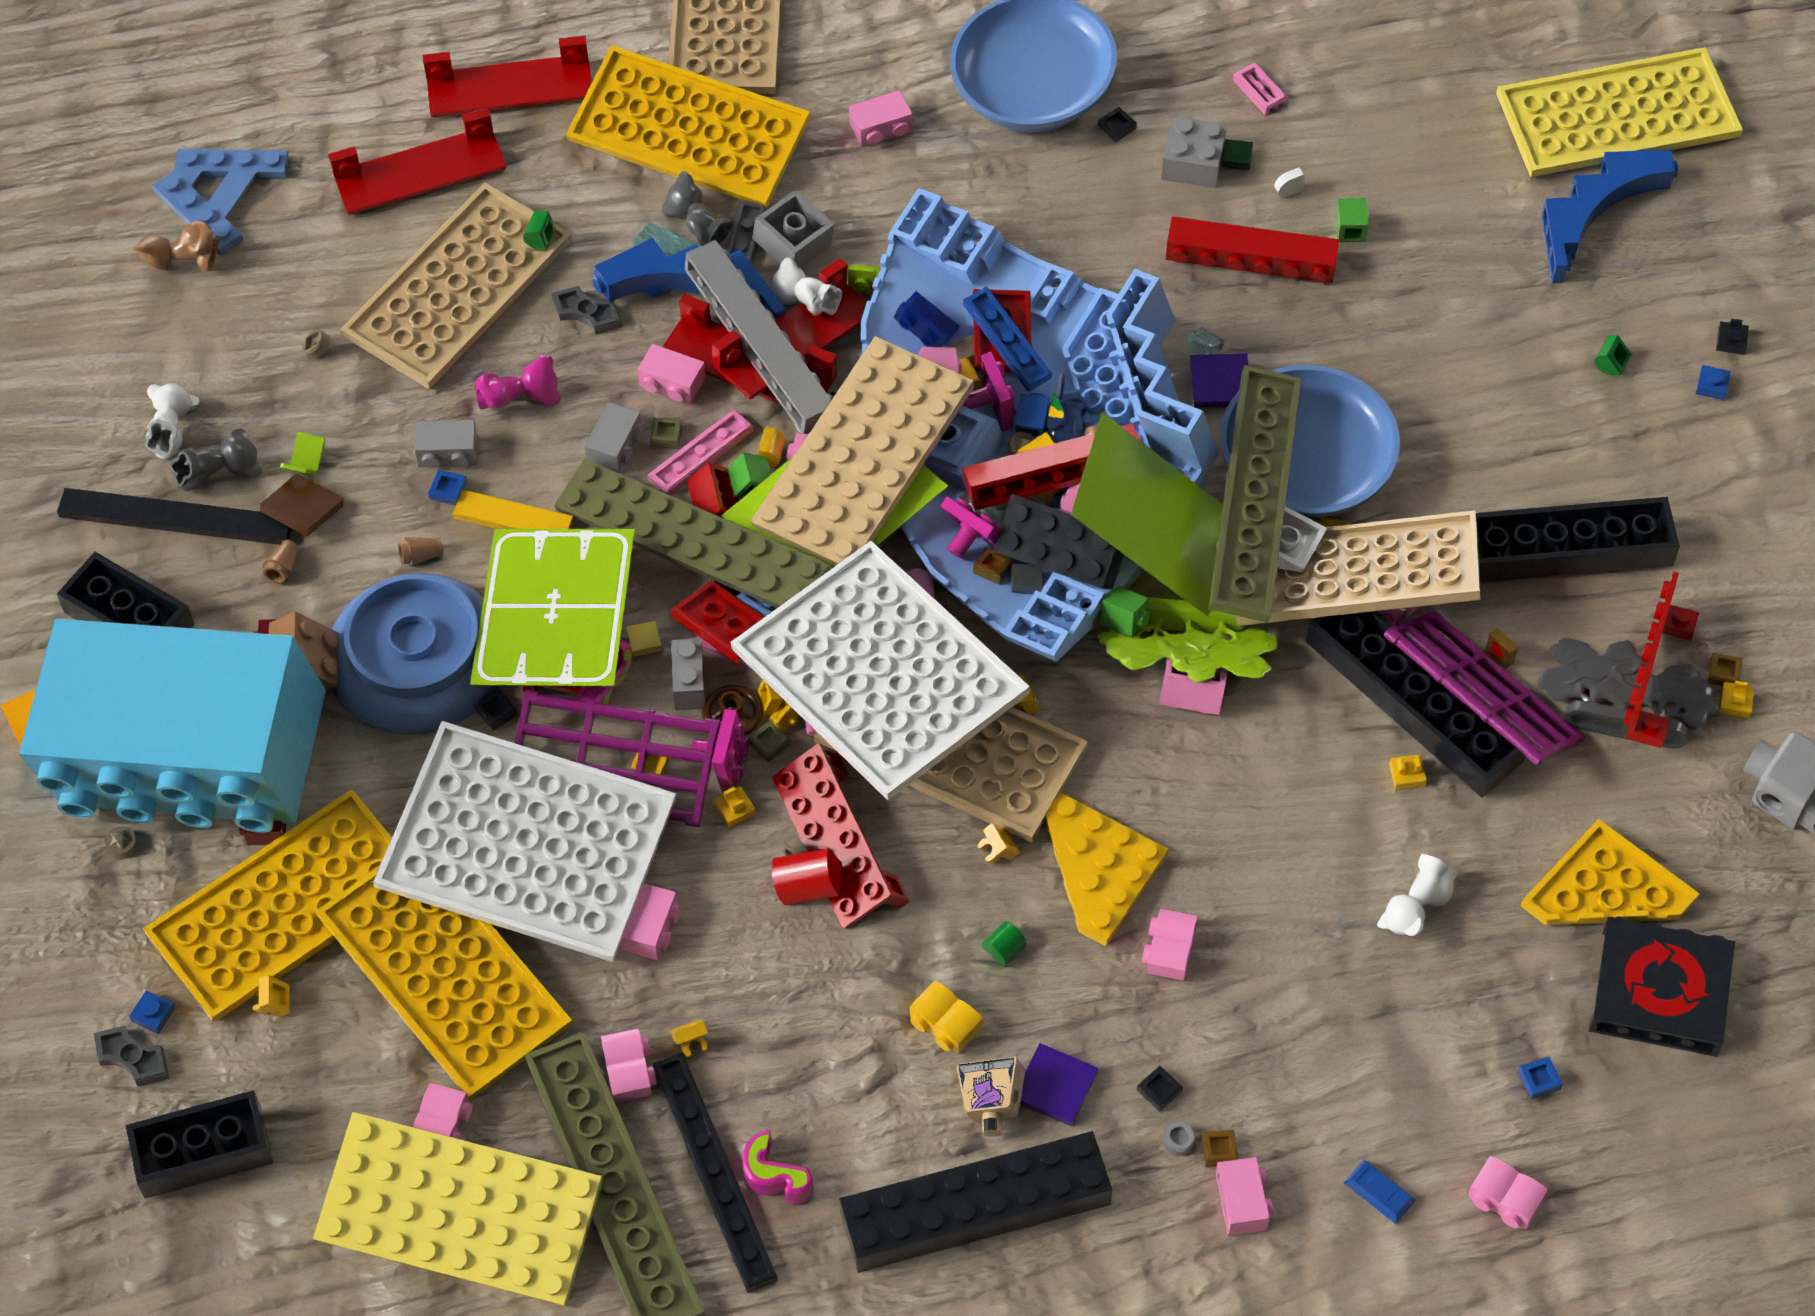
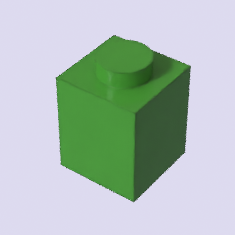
(1352, 220)
(747, 473)
(1125, 611)

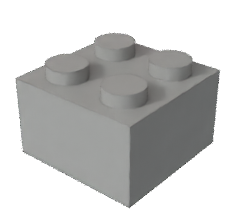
(1194, 152)
(793, 230)

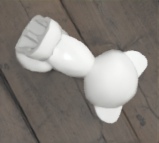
(793, 285)
(171, 402)
(1431, 887)

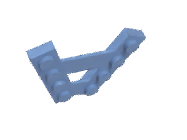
(236, 168)

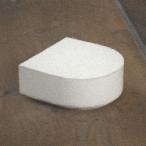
(1290, 183)

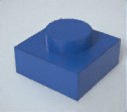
(1713, 382)
(447, 487)
(152, 1012)
(1540, 1077)

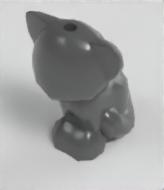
(685, 201)
(235, 453)

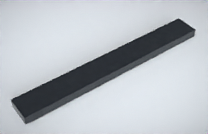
(171, 516)
(715, 1173)

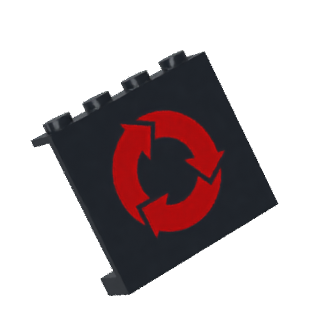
(1663, 986)

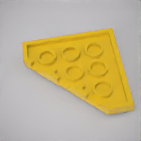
(1101, 865)
(1604, 879)

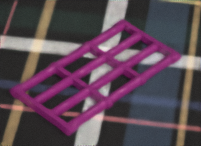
(1497, 707)
(643, 747)

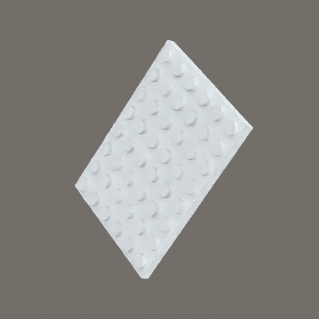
(880, 669)
(526, 841)

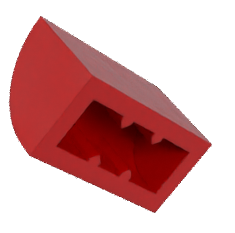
(712, 489)
(807, 876)

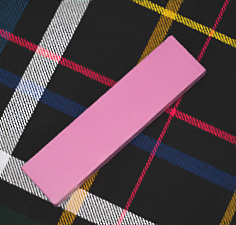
(703, 449)

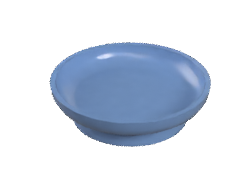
(1033, 62)
(1341, 442)
(410, 653)

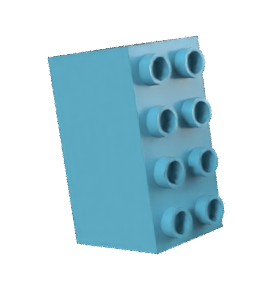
(173, 723)

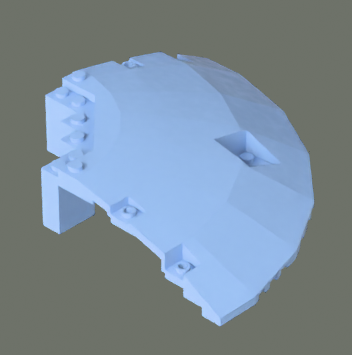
(1091, 335)

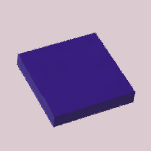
(1216, 378)
(1057, 1084)

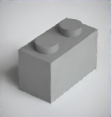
(614, 437)
(446, 443)
(688, 673)

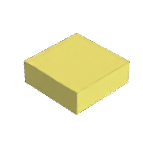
(644, 638)

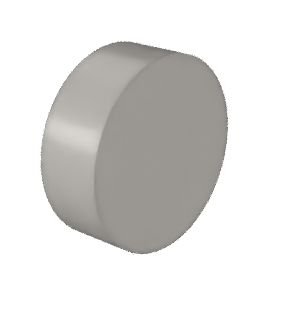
(1179, 1138)

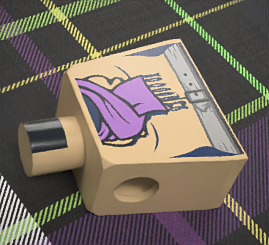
(992, 1091)

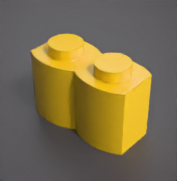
(945, 1017)

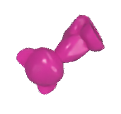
(537, 382)

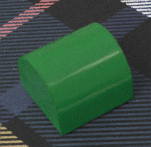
(539, 230)
(1613, 356)
(1004, 943)

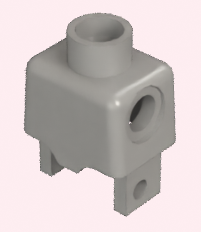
(1785, 780)

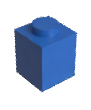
(1032, 414)

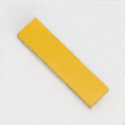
(507, 514)

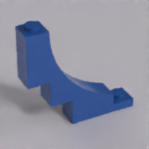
(1621, 177)
(649, 268)

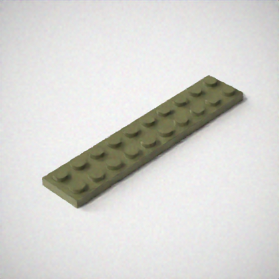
(1255, 494)
(689, 535)
(626, 1207)

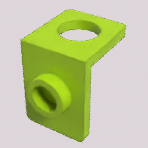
(862, 277)
(306, 454)

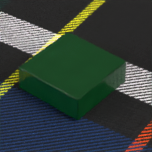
(1237, 154)

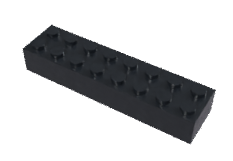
(1576, 539)
(1414, 698)
(975, 1201)

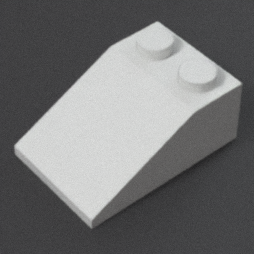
(1298, 540)

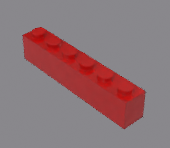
(1252, 249)
(1029, 471)

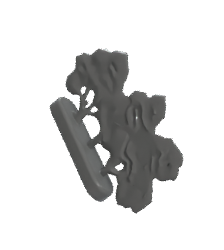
(1613, 678)

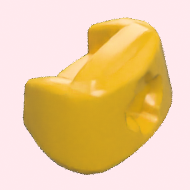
(784, 717)

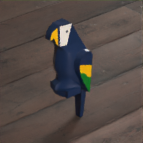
(1065, 413)

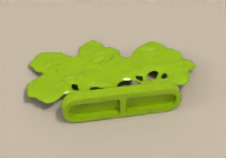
(1193, 650)

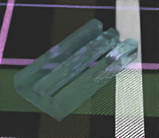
(665, 235)

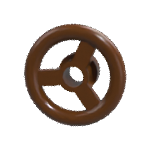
(731, 697)

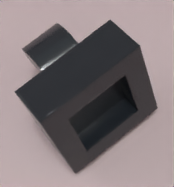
(1732, 337)

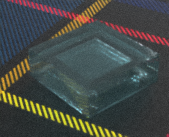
(1205, 340)

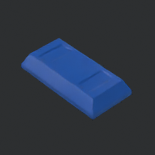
(1379, 1191)

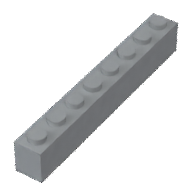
(761, 338)

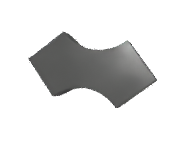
(575, 305)
(144, 1062)

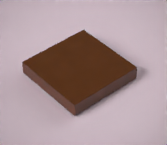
(301, 504)

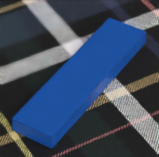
(1007, 339)

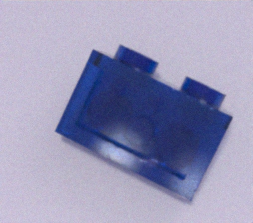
(926, 321)

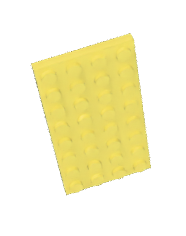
(1618, 107)
(458, 1208)

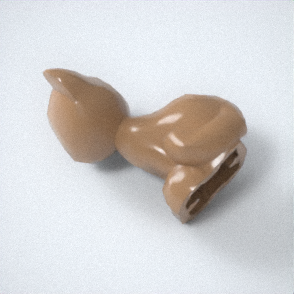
(194, 243)

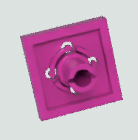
(994, 392)
(972, 526)
(729, 750)

